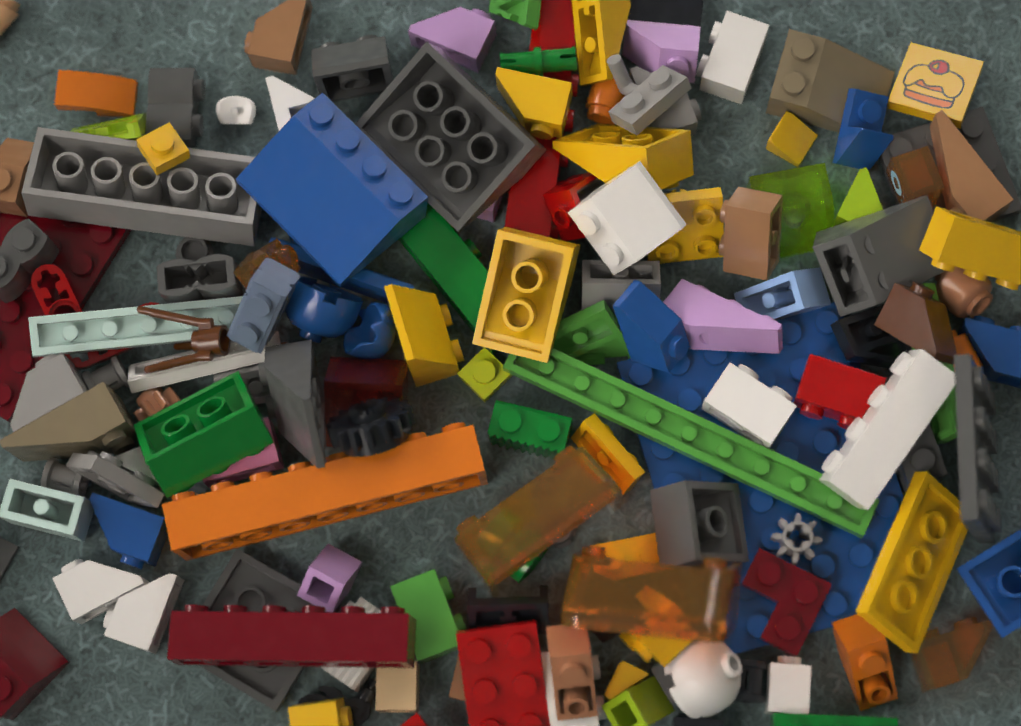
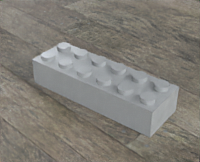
(114, 186)

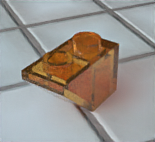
(951, 655)

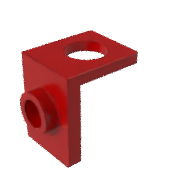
(563, 199)

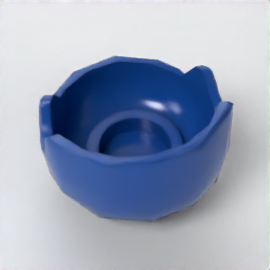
(374, 333)

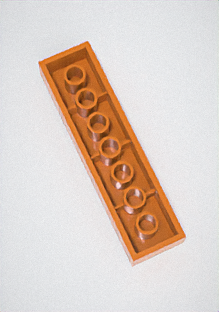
(323, 496)

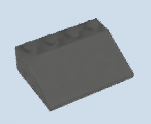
(449, 136)

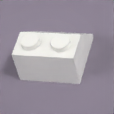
(627, 218)

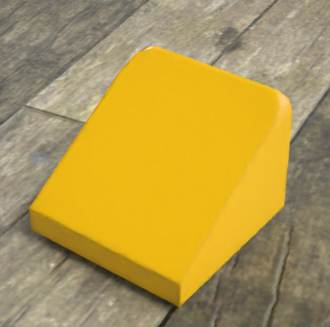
(791, 139)
(623, 679)

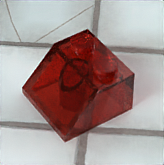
(361, 379)

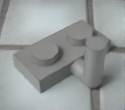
(644, 101)

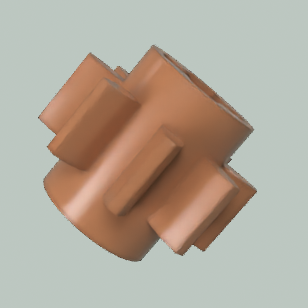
(154, 400)

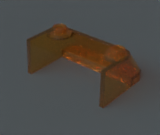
(536, 516)
(652, 597)

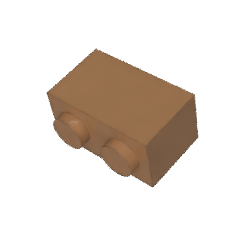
(751, 233)

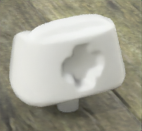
(236, 110)

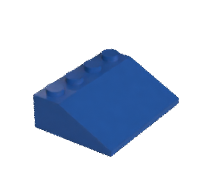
(333, 190)

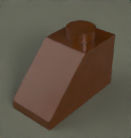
(918, 321)

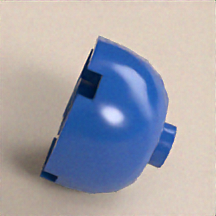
(322, 309)

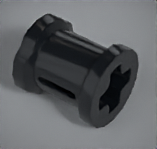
(754, 693)

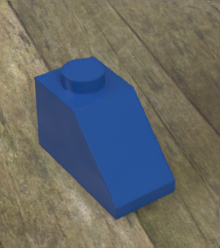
(650, 328)
(130, 531)

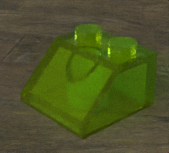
(805, 205)

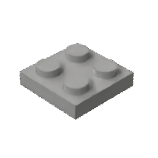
(107, 472)

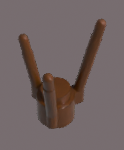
(206, 342)

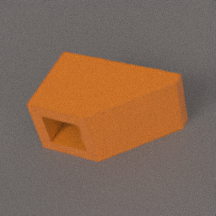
(865, 661)

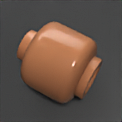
(963, 294)

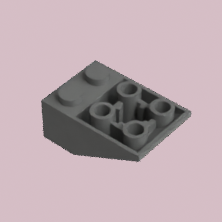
(873, 253)

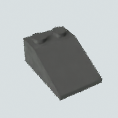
(296, 397)

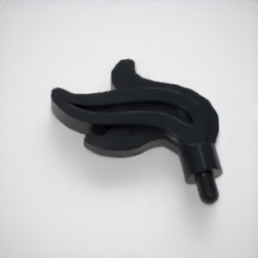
(359, 705)

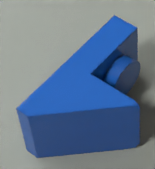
(860, 133)

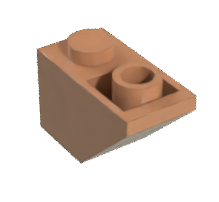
(571, 672)

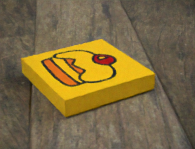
(935, 82)

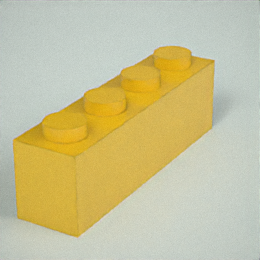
(975, 246)

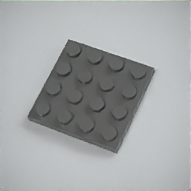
(975, 445)

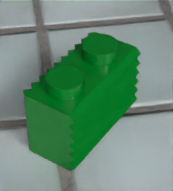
(529, 429)

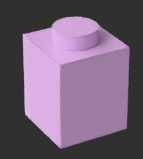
(329, 578)

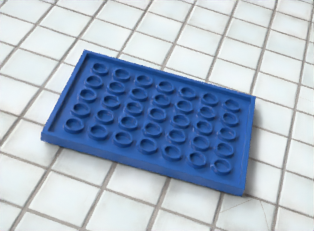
(841, 556)

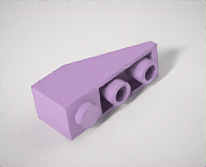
(722, 323)

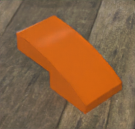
(96, 92)

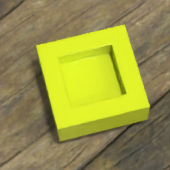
(484, 374)

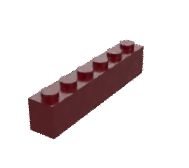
(292, 638)

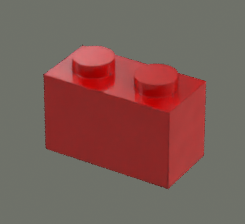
(835, 390)

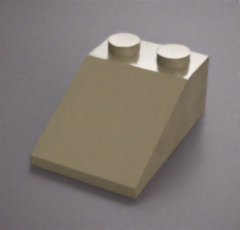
(816, 80)
(85, 423)

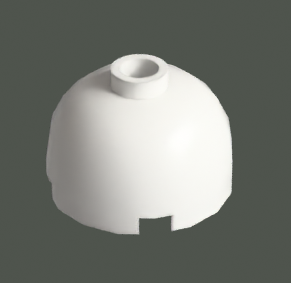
(705, 678)

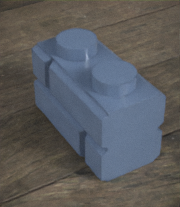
(263, 305)

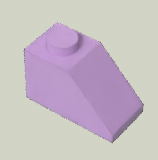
(459, 33)
(661, 44)

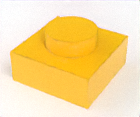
(163, 148)

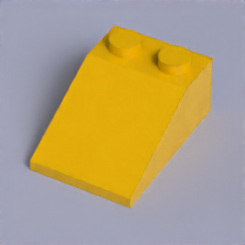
(610, 150)
(525, 293)
(424, 334)

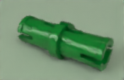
(540, 60)

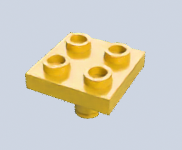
(703, 230)

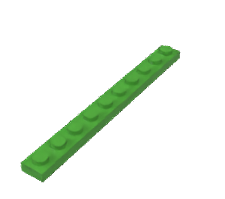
(691, 437)

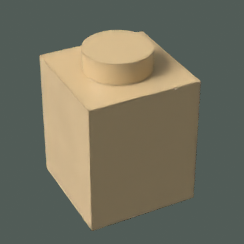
(397, 689)

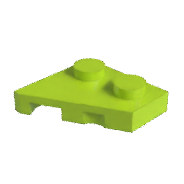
(125, 128)

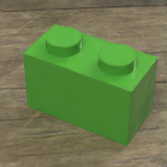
(427, 601)

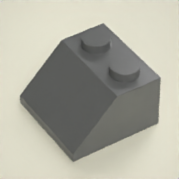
(352, 68)
(699, 522)

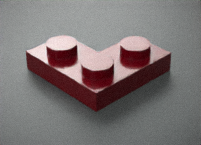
(797, 599)

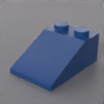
(996, 583)

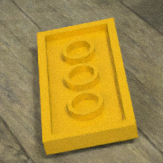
(914, 563)

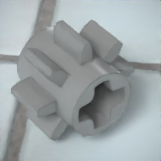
(805, 532)

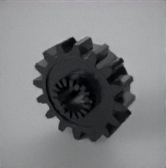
(371, 426)

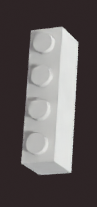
(888, 428)

